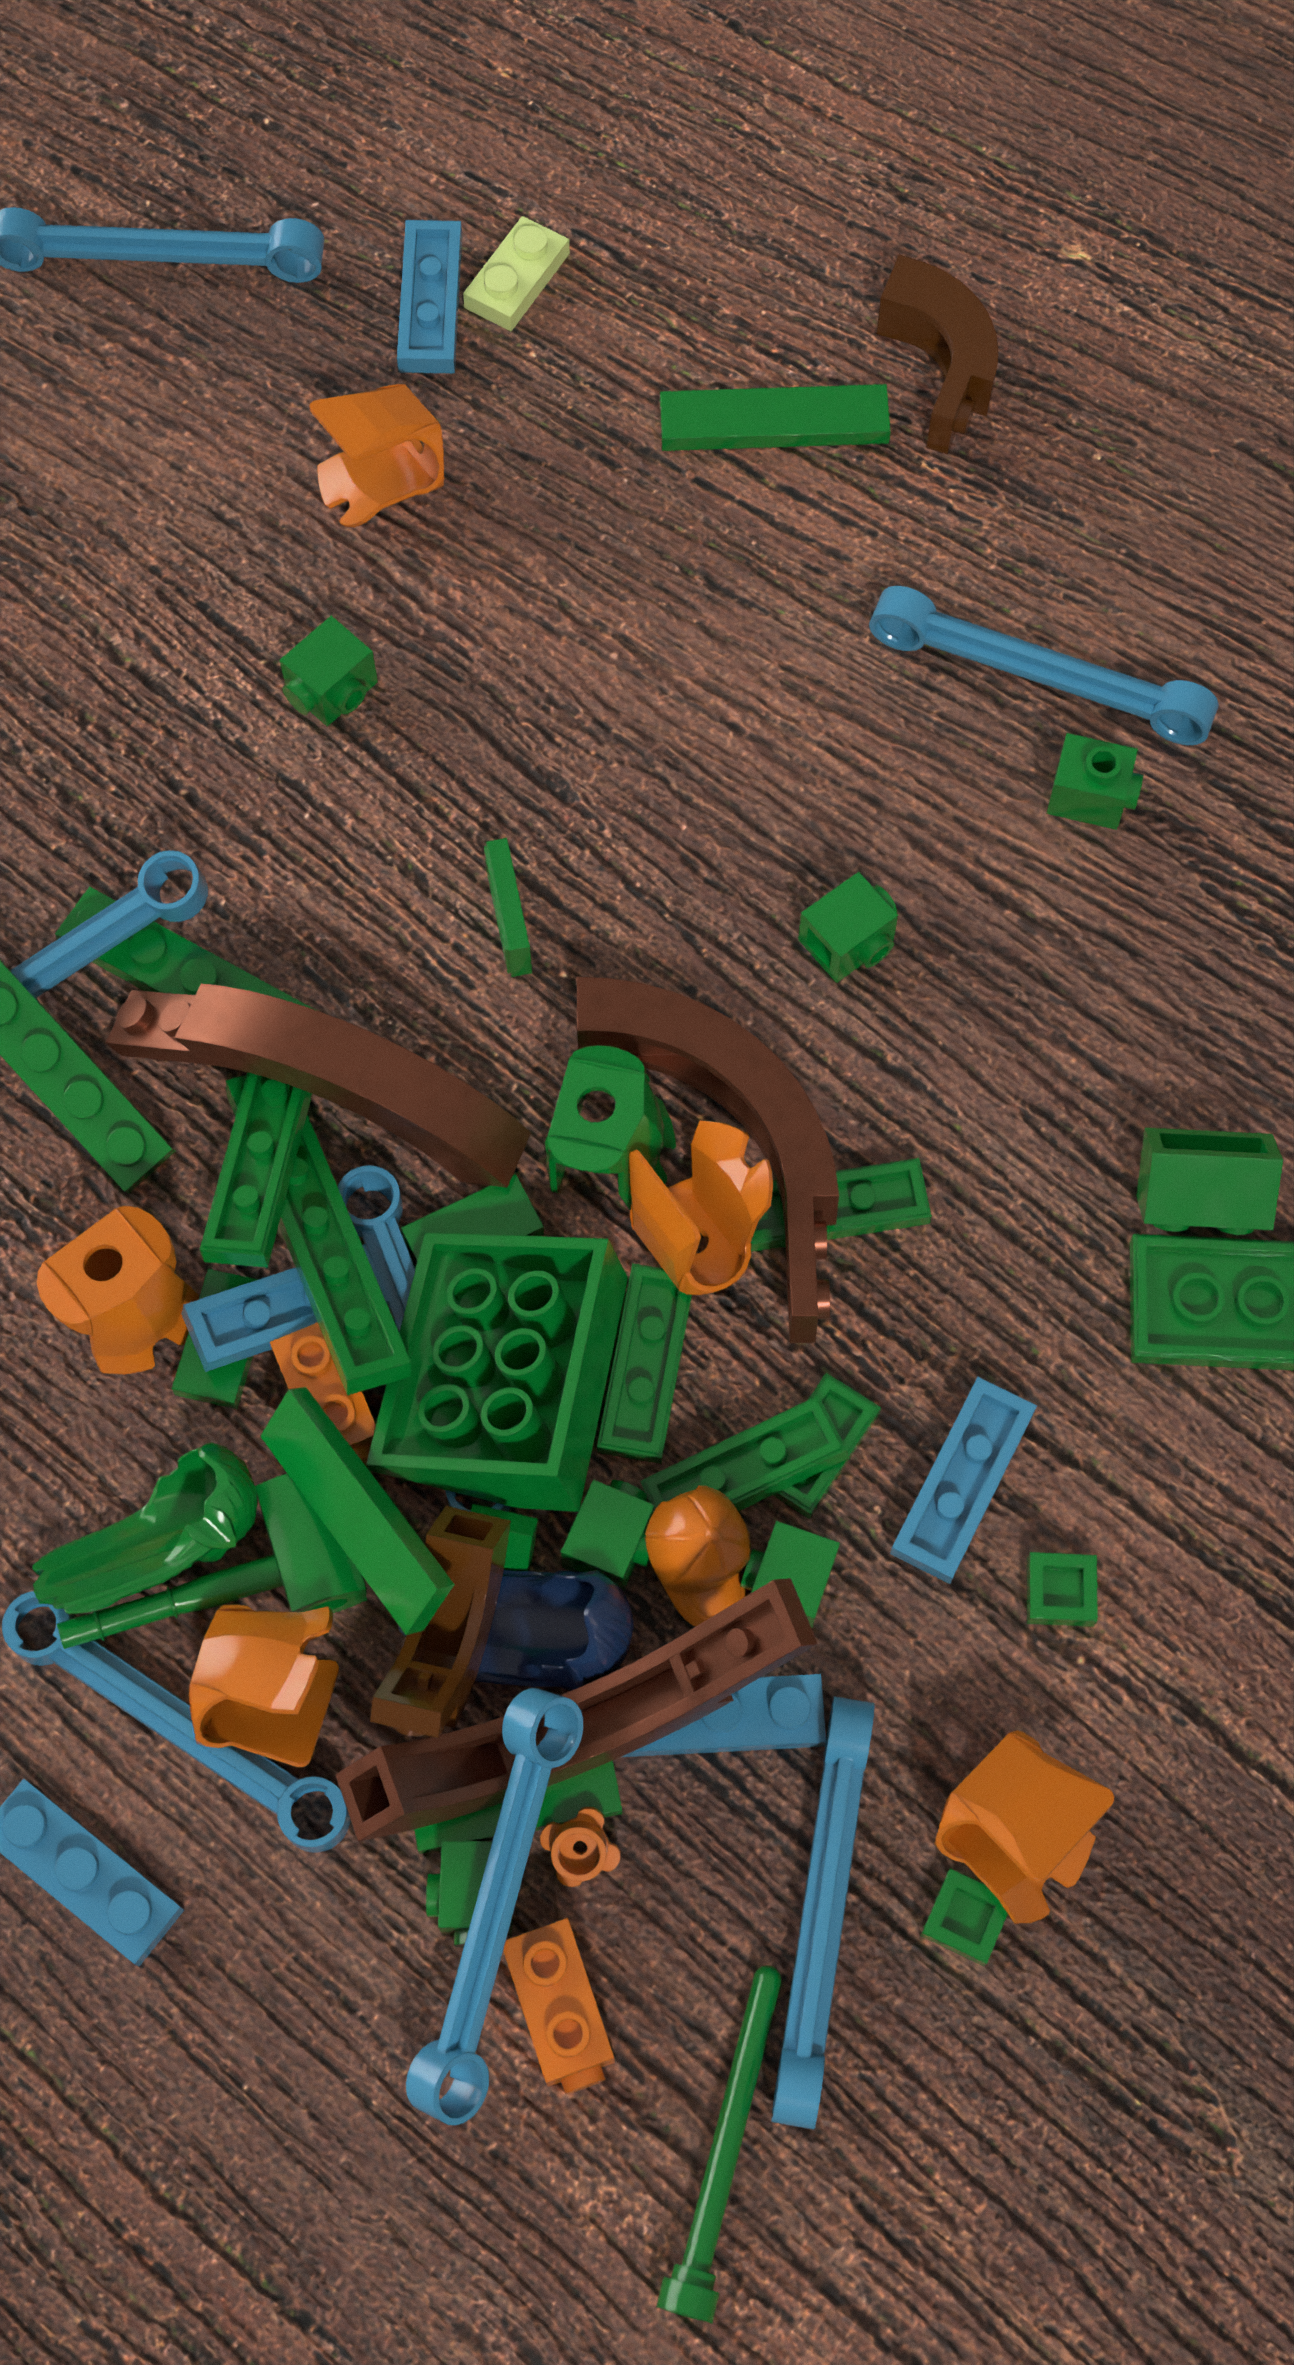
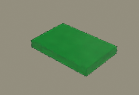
(1212, 1302)

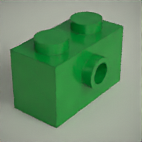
(1209, 1180)

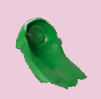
(188, 1519)

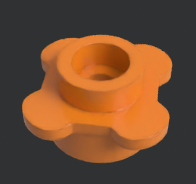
(576, 1866)

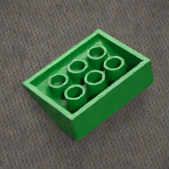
(504, 1367)

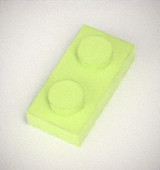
(516, 273)

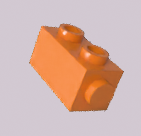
(308, 1364)
(559, 2006)

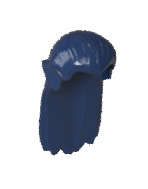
(556, 1630)

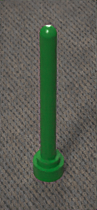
(691, 2284)

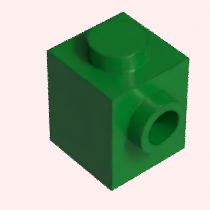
(328, 672)
(1094, 782)
(849, 927)
(609, 1532)
(797, 1556)
(455, 1890)

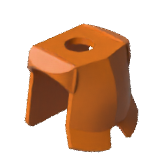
(381, 451)
(718, 1201)
(125, 1311)
(259, 1687)
(1022, 1823)

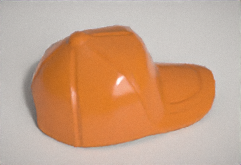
(699, 1552)

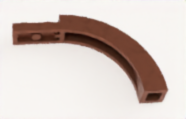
(334, 1061)
(756, 1087)
(657, 1695)

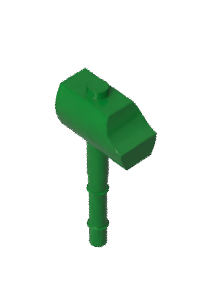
(303, 1561)

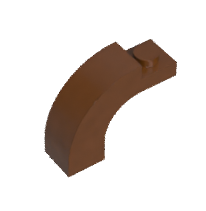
(952, 326)
(440, 1664)

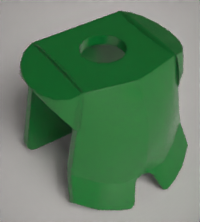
(604, 1146)

